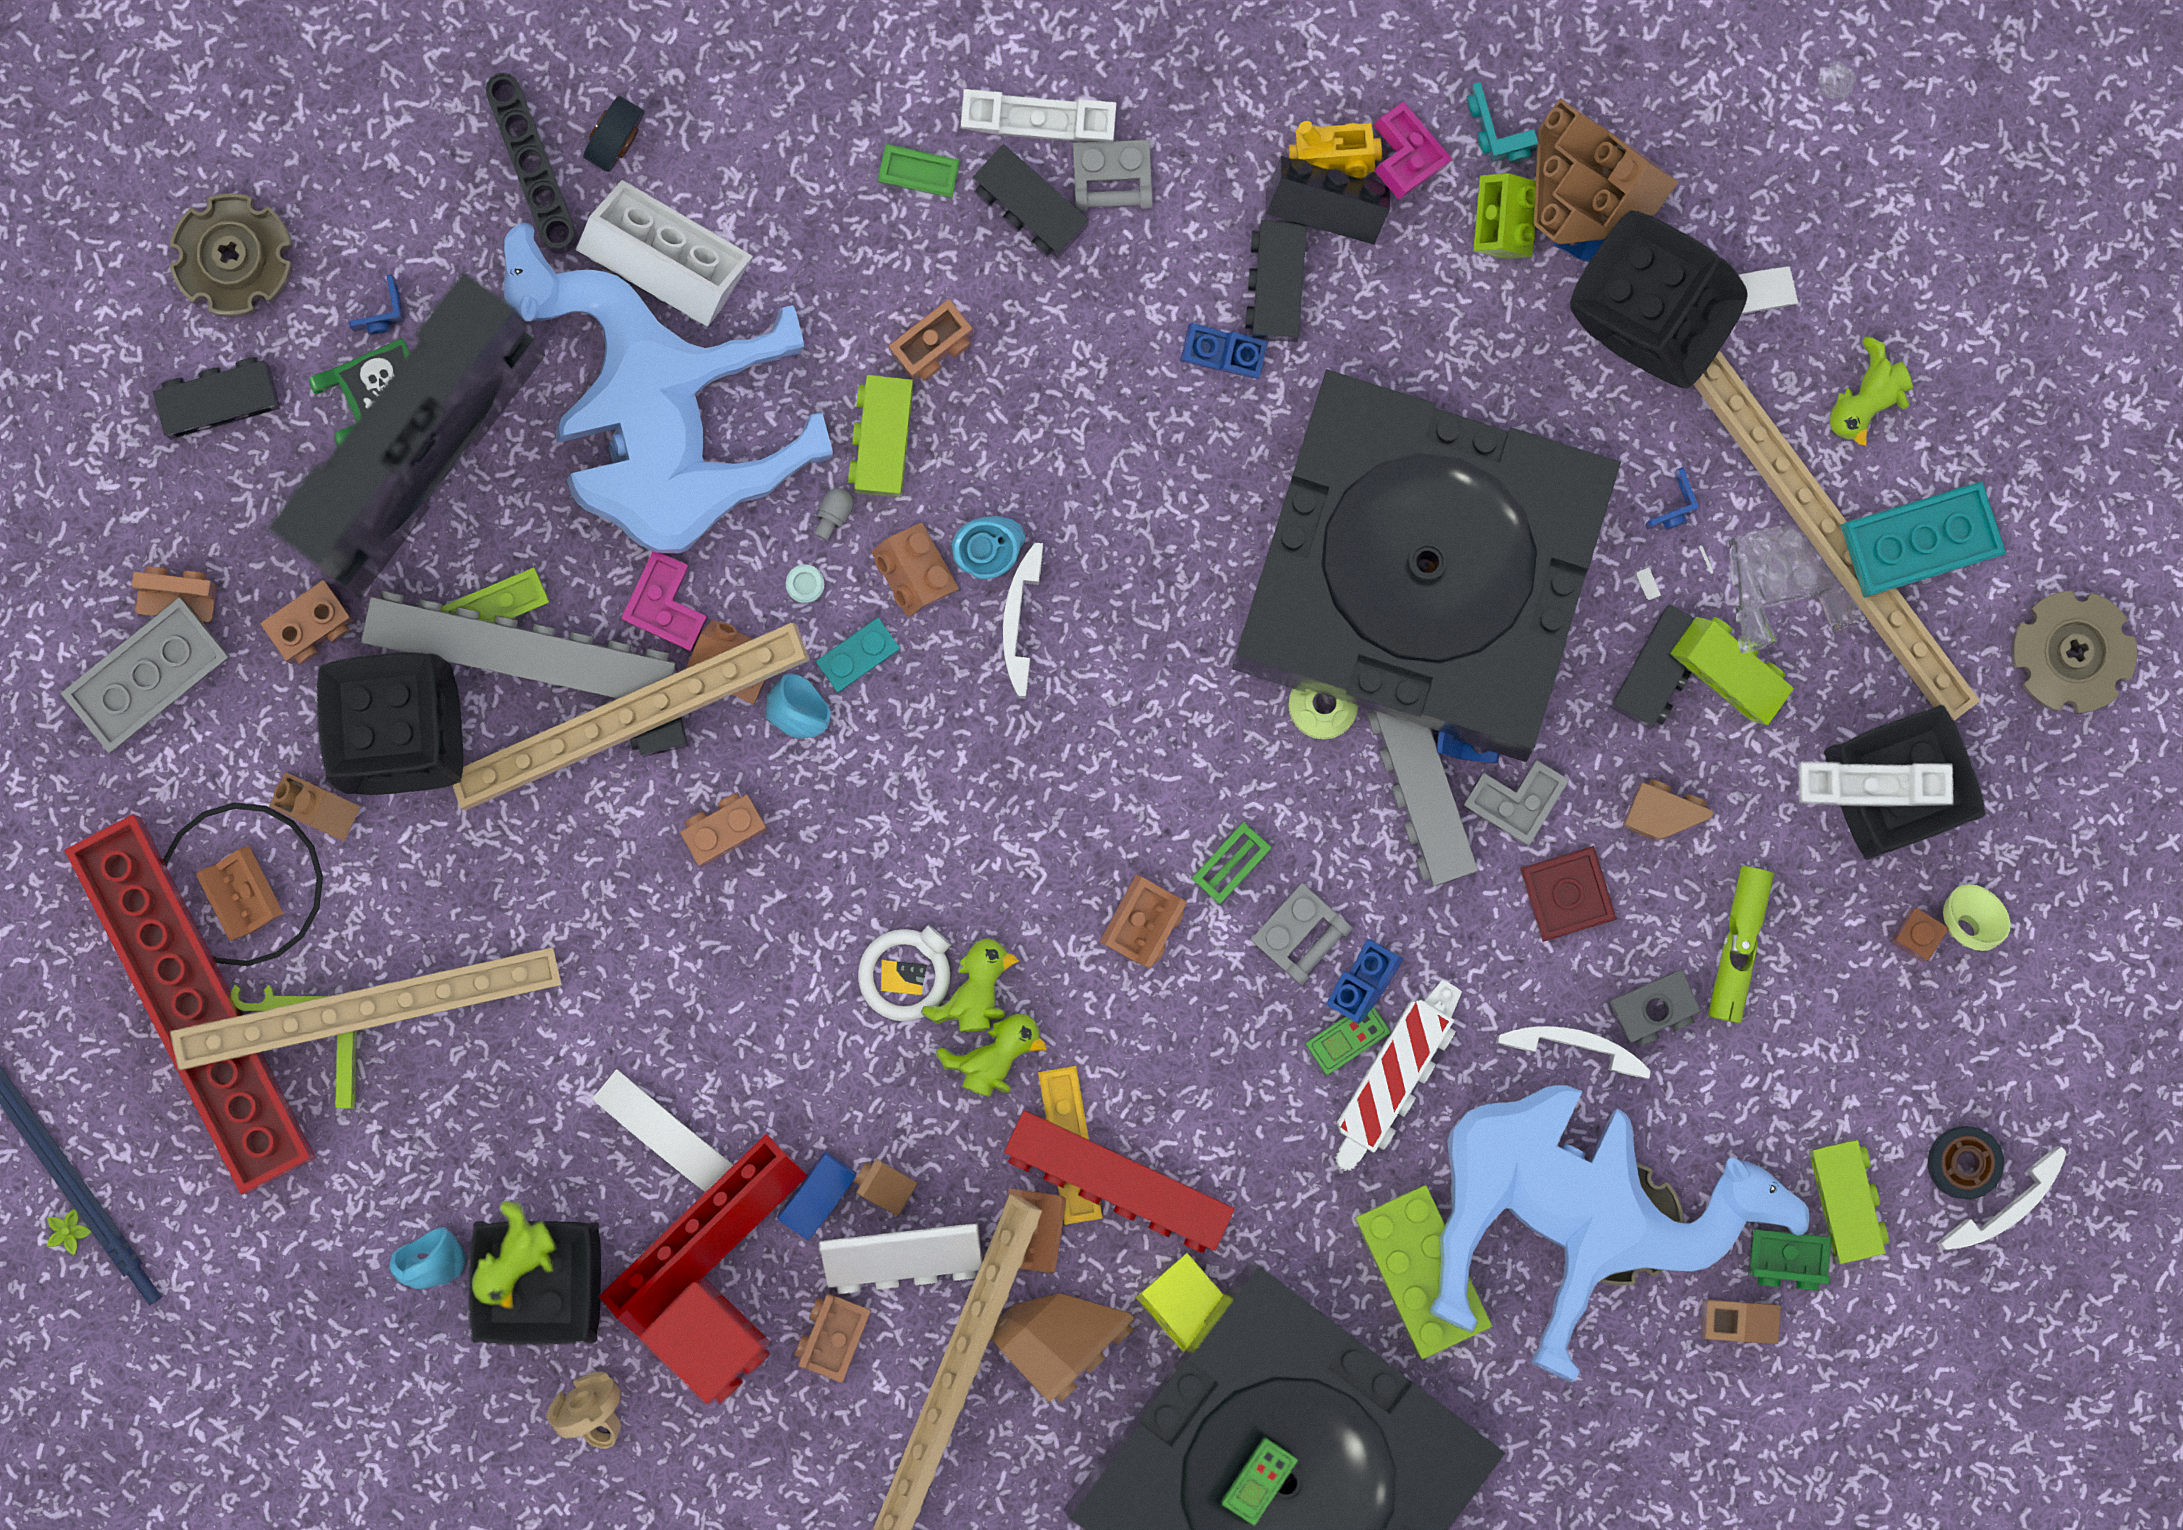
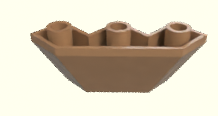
(1590, 178)
(1058, 1339)

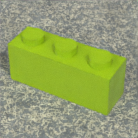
(881, 436)
(1737, 677)
(1848, 1201)

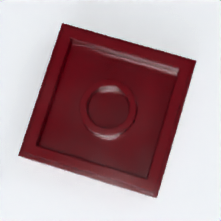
(1568, 893)

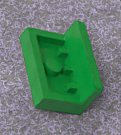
(1789, 1258)

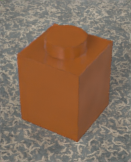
(1919, 934)

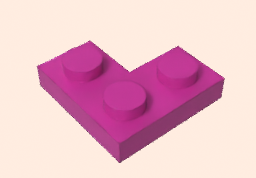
(1416, 149)
(654, 606)

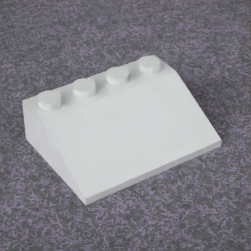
(902, 1256)

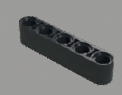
(528, 145)

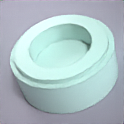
(805, 584)

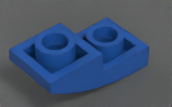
(1223, 351)
(1365, 983)
(817, 1196)

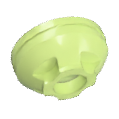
(1317, 724)
(1982, 912)

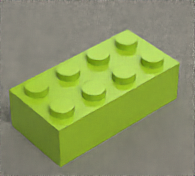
(1407, 1254)

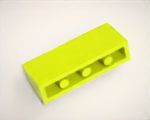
(1181, 1300)

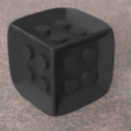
(1659, 299)
(389, 723)
(1915, 739)
(546, 1305)

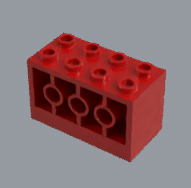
(707, 1342)

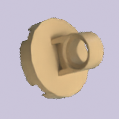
(587, 1408)

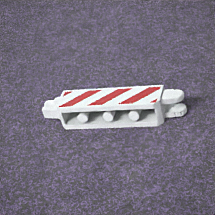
(1395, 1073)

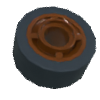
(613, 134)
(1943, 1162)

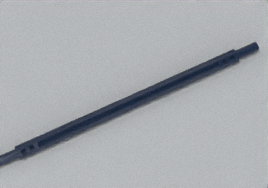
(74, 1188)

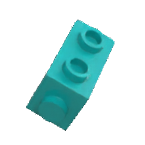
(1513, 147)

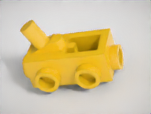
(1338, 147)

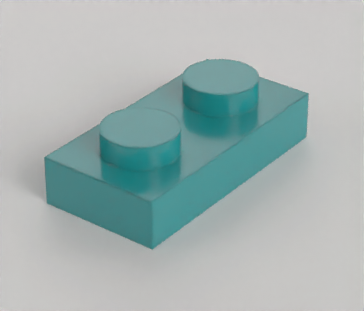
(858, 655)

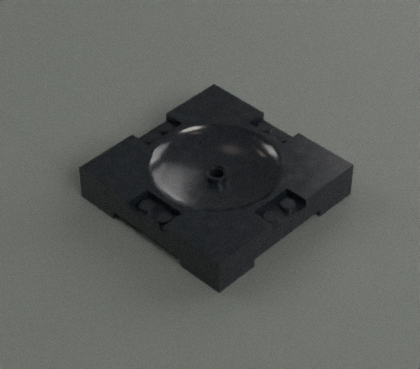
(411, 436)
(1446, 648)
(1278, 1369)

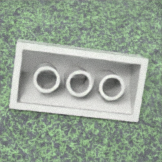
(663, 252)

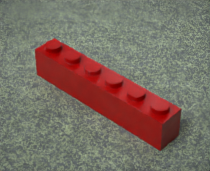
(1118, 1180)
(703, 1235)

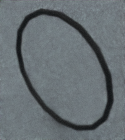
(262, 808)

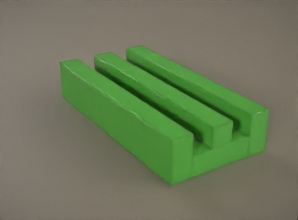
(1253, 839)

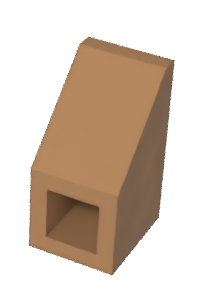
(314, 806)
(1661, 814)
(885, 1186)
(1740, 1321)

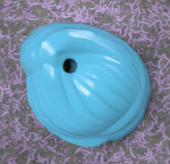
(978, 550)
(797, 707)
(443, 1264)

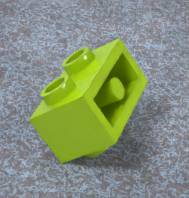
(1505, 216)

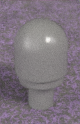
(833, 512)

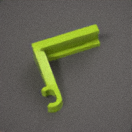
(345, 1042)

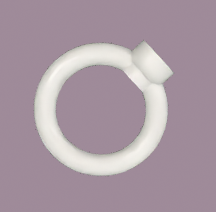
(931, 945)

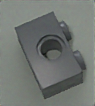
(1672, 992)

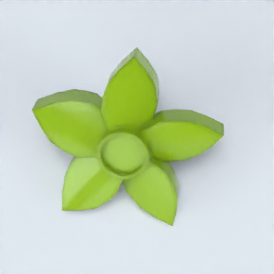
(67, 1231)

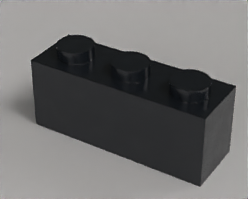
(1327, 200)
(1029, 202)
(1277, 281)
(216, 398)
(1655, 672)

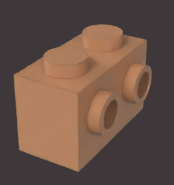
(931, 341)
(308, 623)
(723, 830)

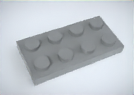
(145, 675)

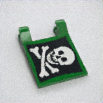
(362, 378)

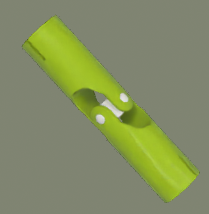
(1745, 924)

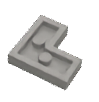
(1521, 811)

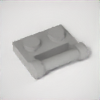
(1112, 163)
(1292, 924)

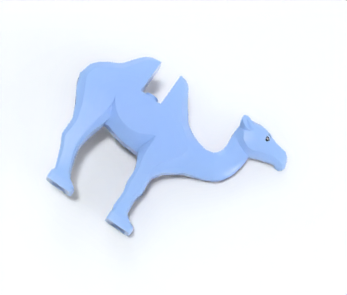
(647, 392)
(1592, 1209)

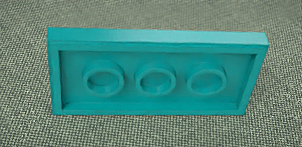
(1922, 539)

